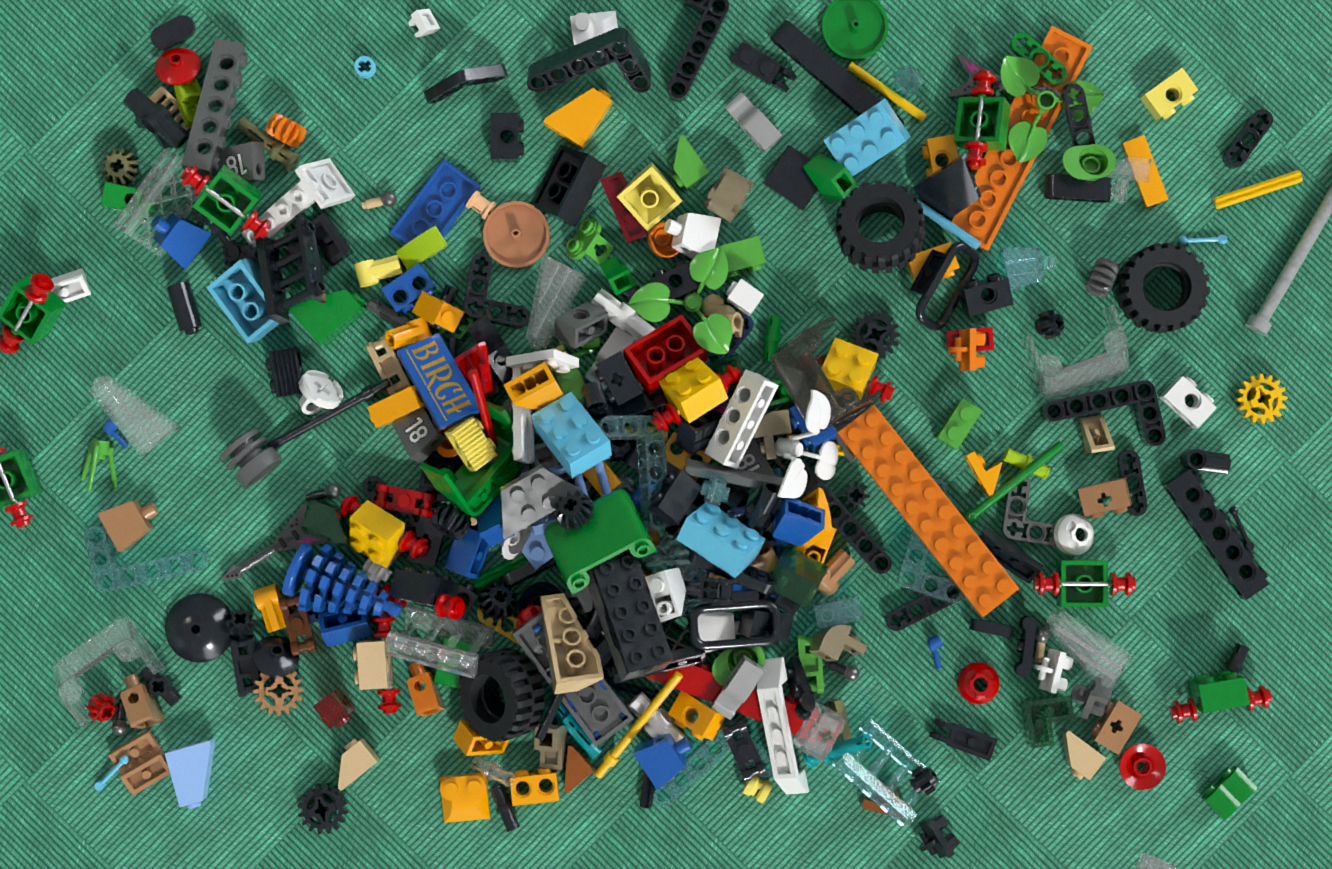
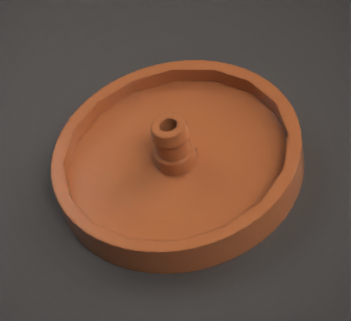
(516, 234)

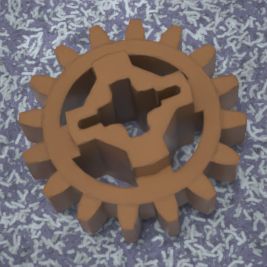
(277, 701)

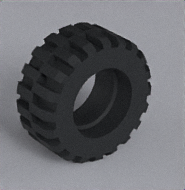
(876, 199)
(1191, 277)
(521, 692)

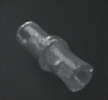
(492, 771)

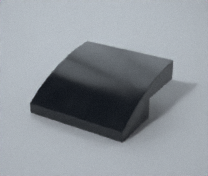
(790, 179)

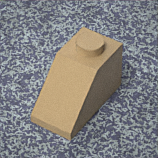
(1081, 756)
(355, 762)

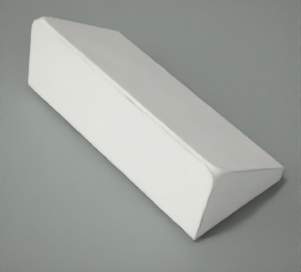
(71, 286)

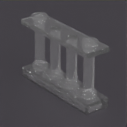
(436, 655)

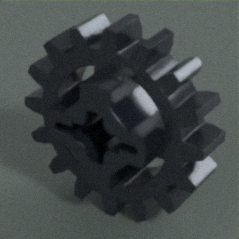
(871, 325)
(325, 818)

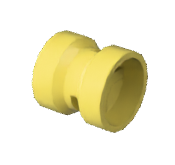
(758, 788)

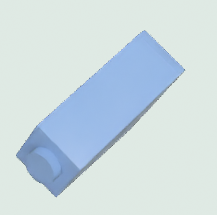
(191, 772)

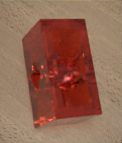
(334, 709)

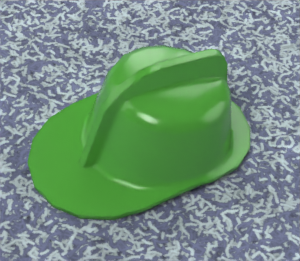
(1089, 162)
(729, 658)

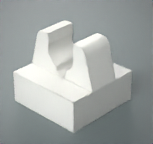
(424, 21)

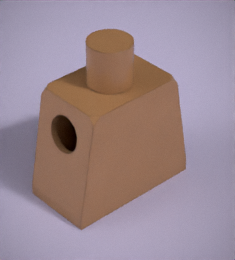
(128, 523)
(139, 704)

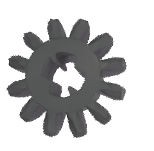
(1102, 277)

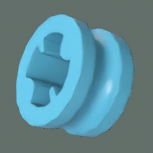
(365, 59)

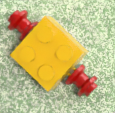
(852, 368)
(693, 392)
(379, 533)

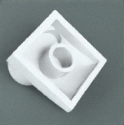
(590, 25)

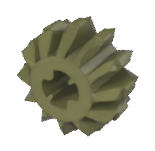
(120, 175)

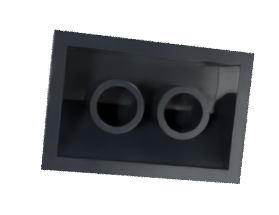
(568, 185)

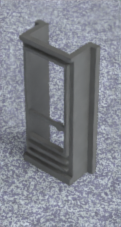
(732, 476)

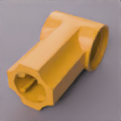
(410, 333)
(267, 601)

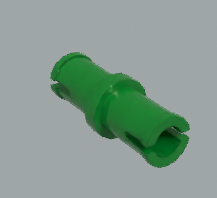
(772, 336)

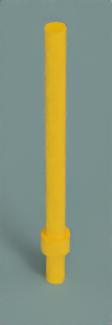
(612, 757)

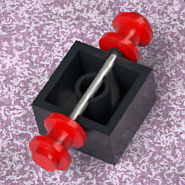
(426, 590)

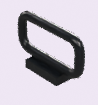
(931, 276)
(742, 601)

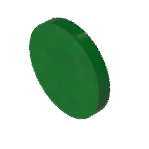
(854, 28)

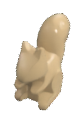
(715, 304)

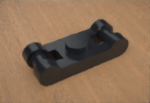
(1025, 646)
(244, 664)
(743, 750)

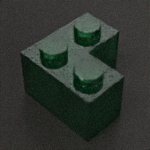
(1040, 712)

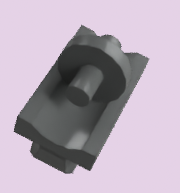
(1093, 698)

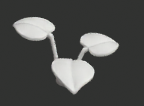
(796, 477)

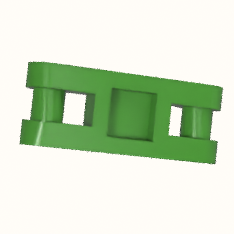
(811, 663)

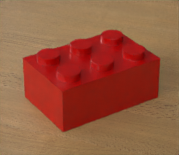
(663, 353)

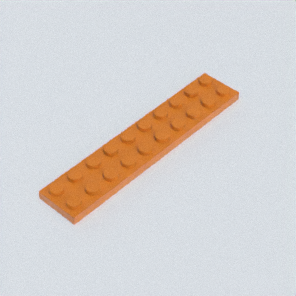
(1003, 175)
(928, 511)

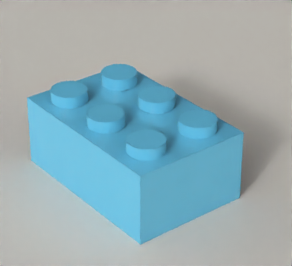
(867, 137)
(242, 300)
(571, 435)
(720, 539)

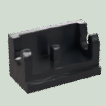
(331, 240)

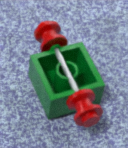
(982, 121)
(226, 200)
(29, 312)
(16, 485)
(1083, 583)
(1218, 693)

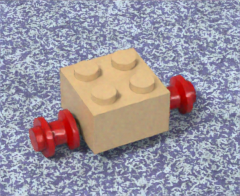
(375, 666)

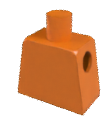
(428, 700)

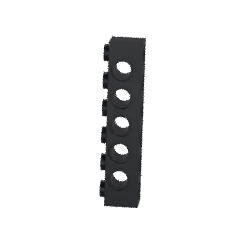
(1256, 576)

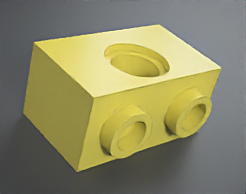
(1156, 99)

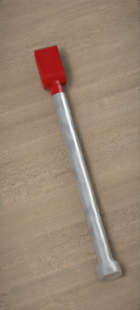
(1260, 322)

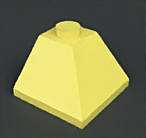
(649, 196)

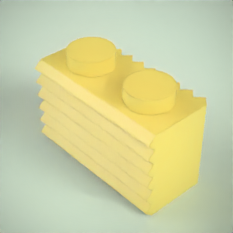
(471, 443)

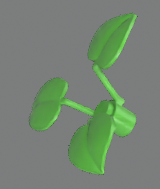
(1017, 77)
(711, 270)

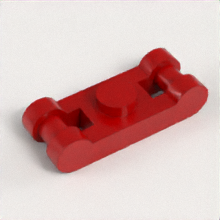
(404, 500)

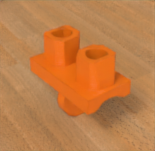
(966, 349)

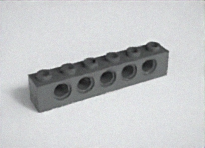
(223, 53)

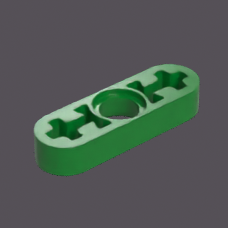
(1056, 65)

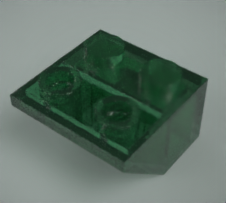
(327, 520)

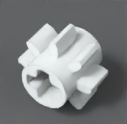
(376, 571)

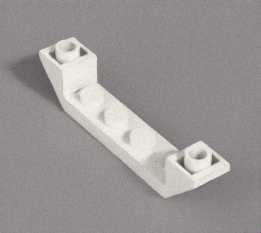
(778, 729)

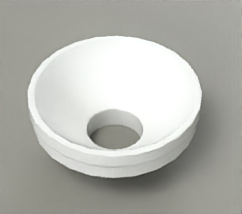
(1065, 534)

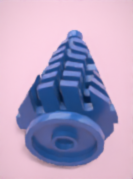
(334, 584)

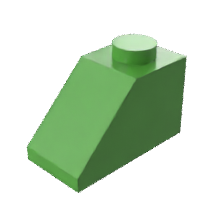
(688, 166)

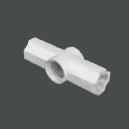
(622, 315)
(659, 723)

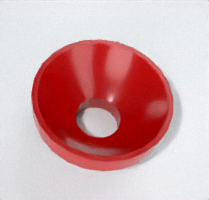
(966, 680)

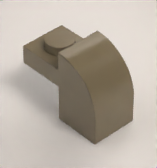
(772, 424)
(832, 640)
(552, 747)

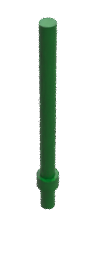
(971, 516)

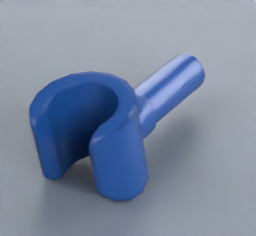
(110, 428)
(934, 643)

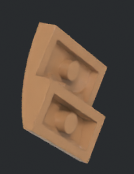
(145, 764)

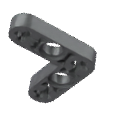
(1019, 518)

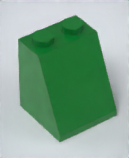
(332, 318)

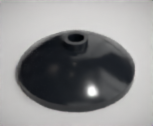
(210, 615)

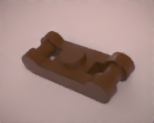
(296, 625)

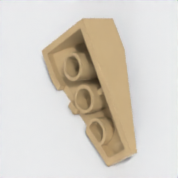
(570, 653)

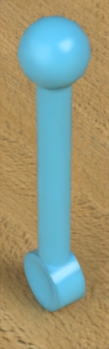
(1222, 239)
(99, 785)

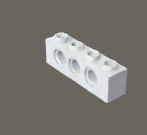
(741, 419)

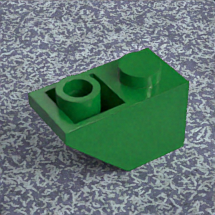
(830, 178)

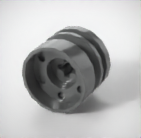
(250, 458)

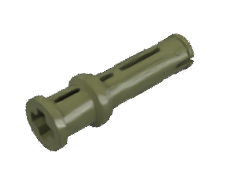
(277, 151)

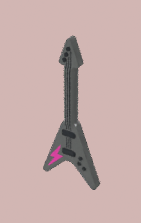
(972, 68)
(290, 538)

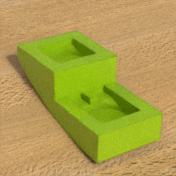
(187, 99)
(421, 248)

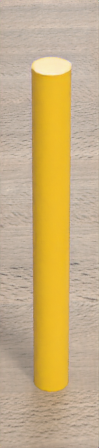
(886, 91)

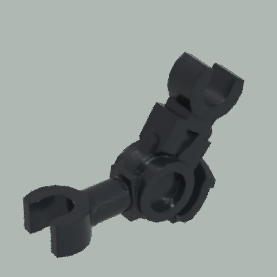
(233, 250)

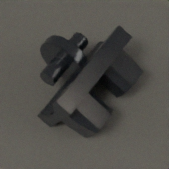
(933, 838)

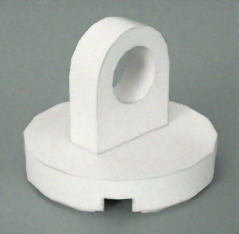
(319, 391)

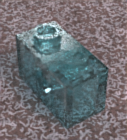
(837, 612)

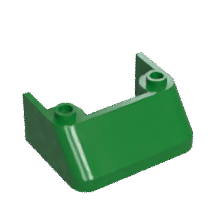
(478, 488)

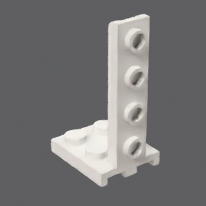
(318, 183)
(522, 417)

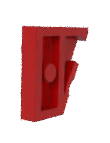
(476, 359)

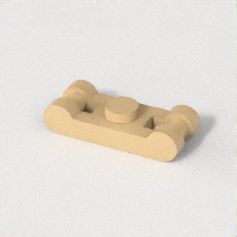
(388, 365)

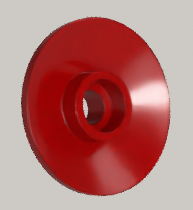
(178, 66)
(1153, 769)

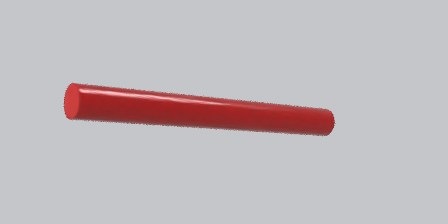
(482, 405)

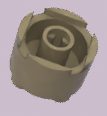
(728, 194)

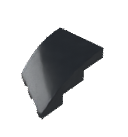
(949, 188)

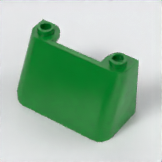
(611, 531)

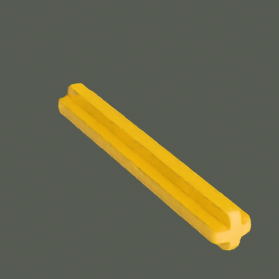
(1257, 189)

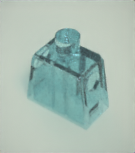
(1025, 266)

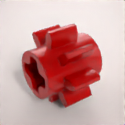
(101, 707)

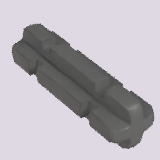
(386, 313)

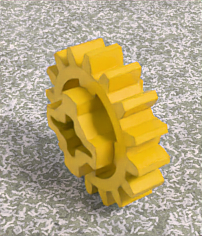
(1256, 391)

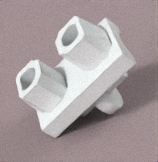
(1051, 671)

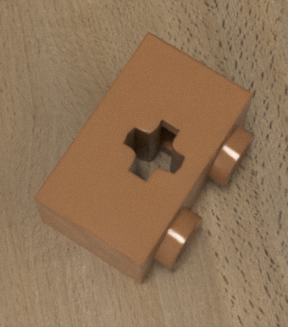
(1091, 496)
(1124, 717)

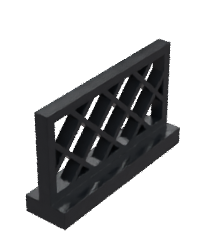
(681, 658)

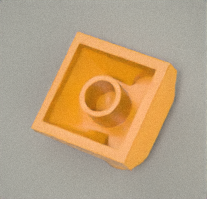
(464, 797)

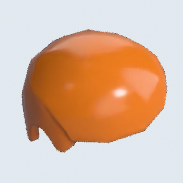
(660, 241)

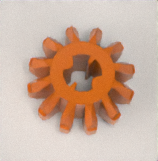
(286, 130)

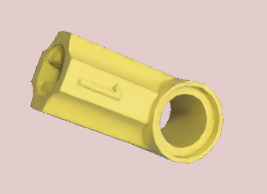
(371, 271)

